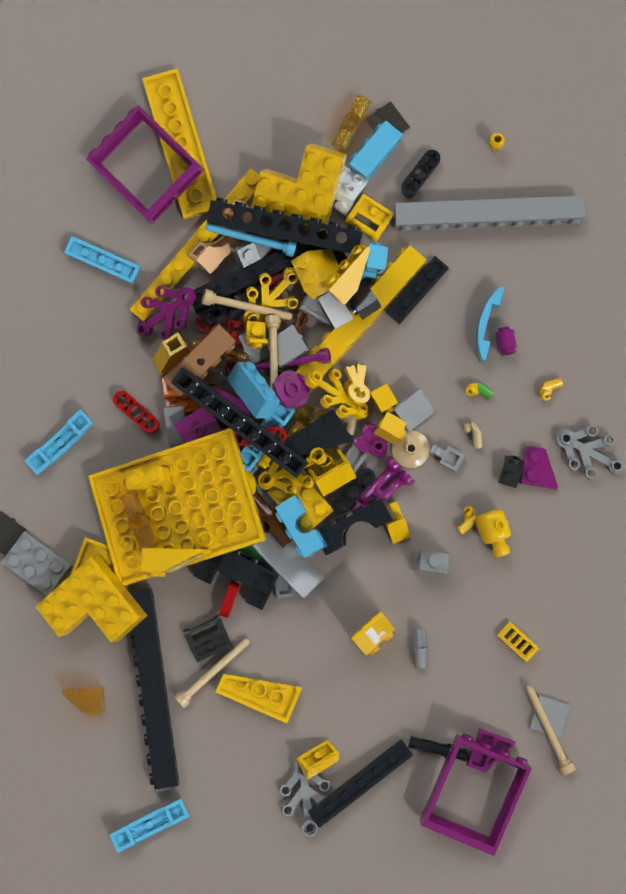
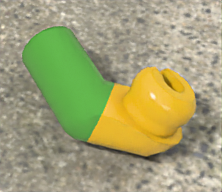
(478, 388)

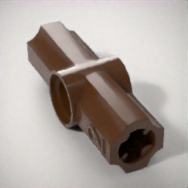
(270, 521)

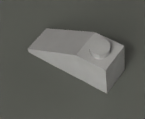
(248, 252)

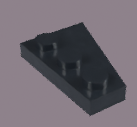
(322, 433)

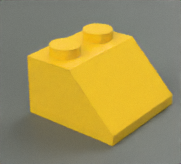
(313, 269)
(333, 472)

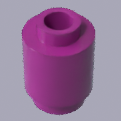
(506, 341)

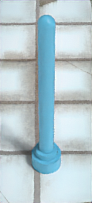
(287, 247)

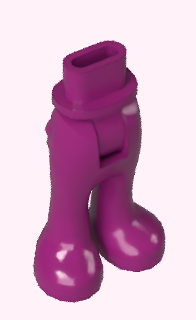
(374, 489)

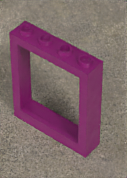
(120, 133)
(461, 833)

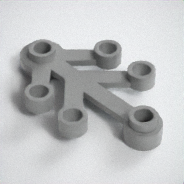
(587, 450)
(304, 793)

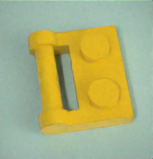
(372, 212)

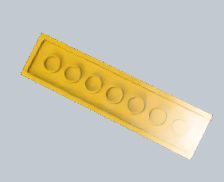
(173, 114)

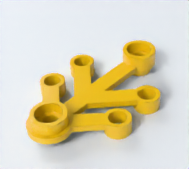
(269, 300)
(314, 380)
(274, 476)

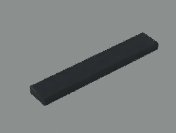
(360, 783)

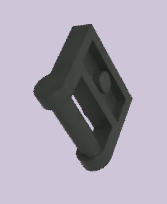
(211, 644)

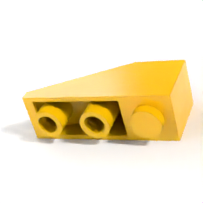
(346, 279)

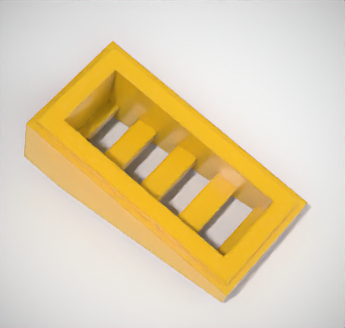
(528, 642)

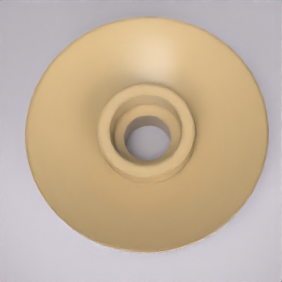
(411, 459)

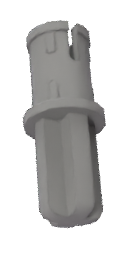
(420, 648)

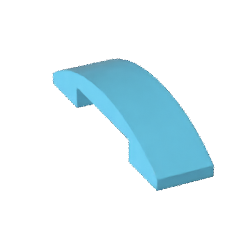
(483, 345)
(278, 419)
(59, 443)
(149, 825)

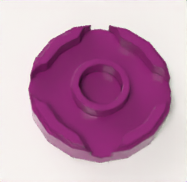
(291, 389)

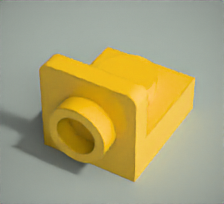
(255, 334)

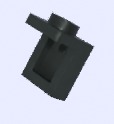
(511, 471)

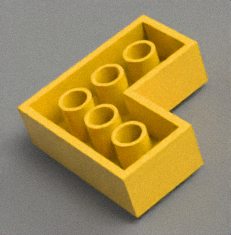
(310, 193)
(95, 593)

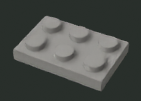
(36, 563)

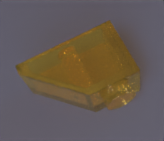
(87, 699)

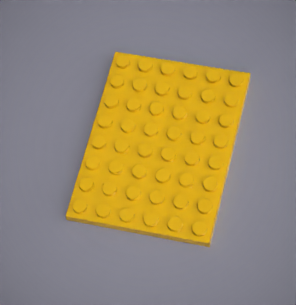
(200, 509)

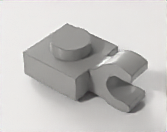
(449, 457)

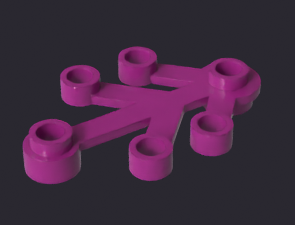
(168, 311)

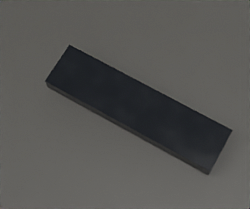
(417, 290)

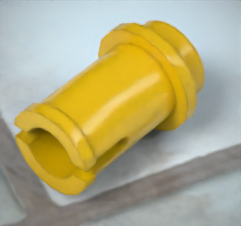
(496, 141)
(263, 462)

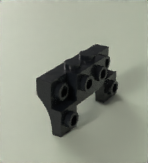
(243, 570)

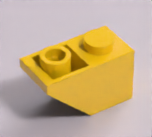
(170, 353)

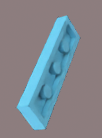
(102, 260)

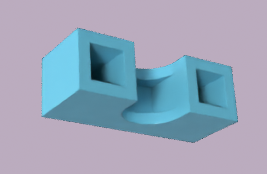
(375, 262)
(290, 513)

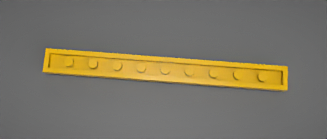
(182, 262)

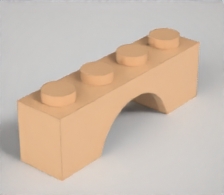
(210, 255)

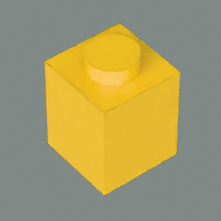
(384, 399)
(390, 428)

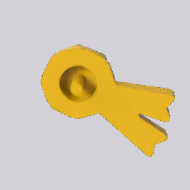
(357, 390)

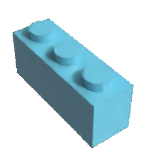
(375, 150)
(253, 390)

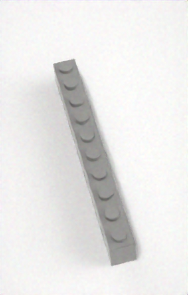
(489, 212)

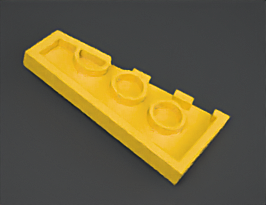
(265, 697)

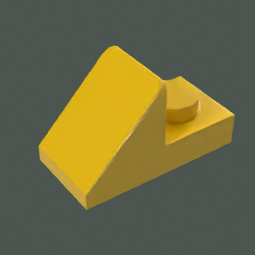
(397, 527)

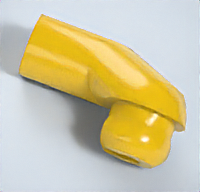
(547, 388)
(469, 520)

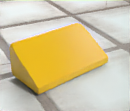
(318, 759)

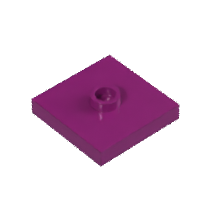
(197, 425)

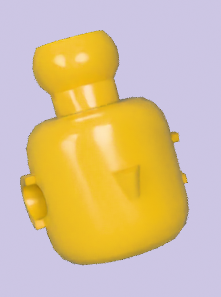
(494, 530)

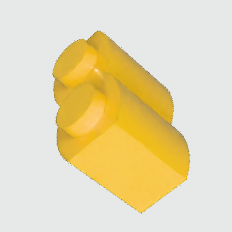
(145, 479)

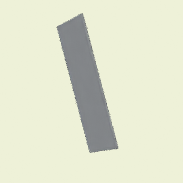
(290, 565)

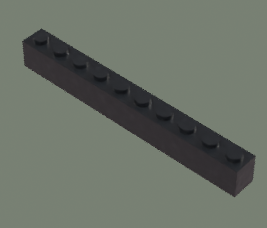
(154, 695)

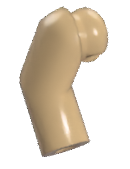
(350, 422)
(476, 433)

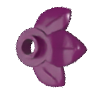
(369, 440)

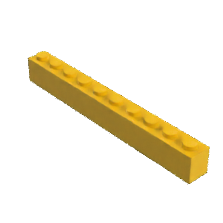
(386, 290)

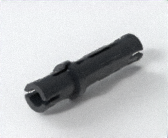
(435, 748)

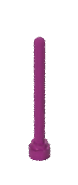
(322, 356)

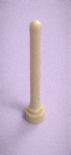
(211, 298)
(273, 323)
(185, 696)
(565, 765)

